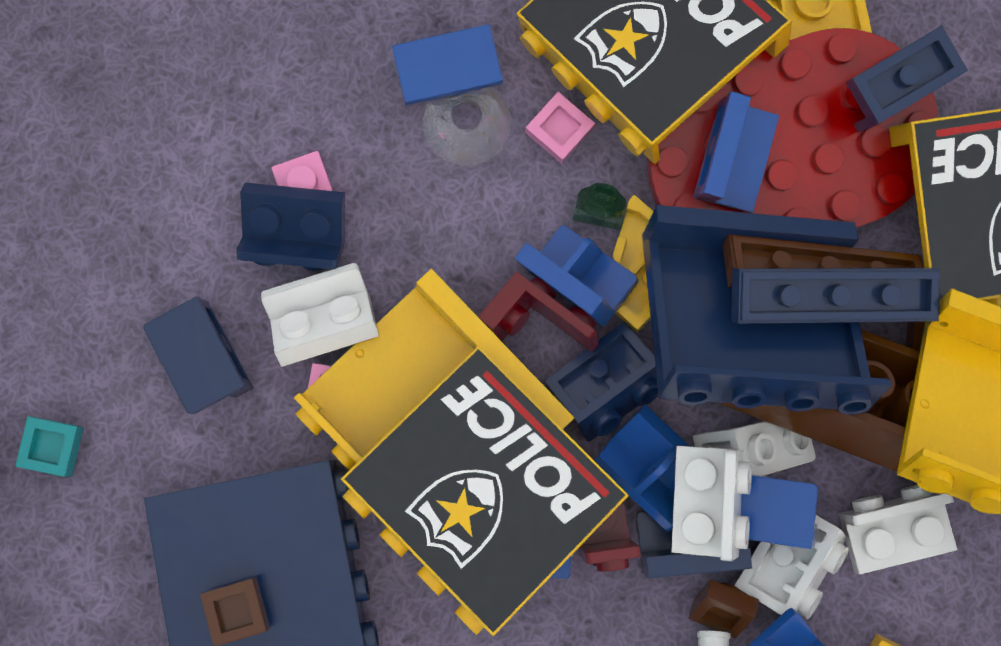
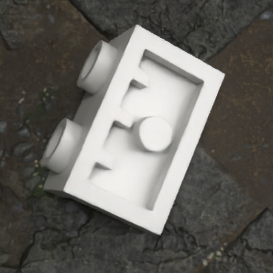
(319, 314)
(709, 502)
(898, 529)
(791, 575)

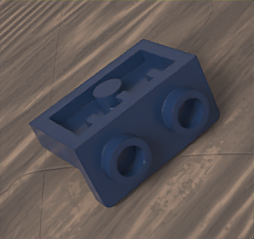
(291, 226)
(606, 382)

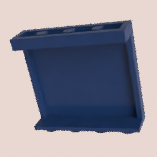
(751, 364)
(272, 526)

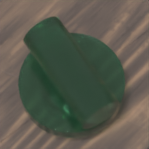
(600, 206)

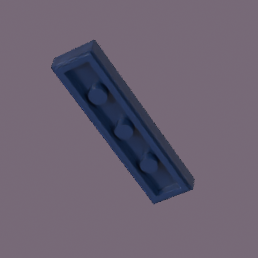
(834, 295)

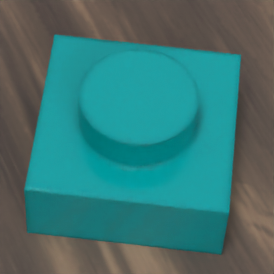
(49, 446)

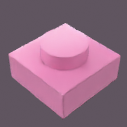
(559, 127)
(303, 172)

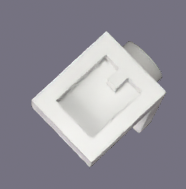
(764, 445)

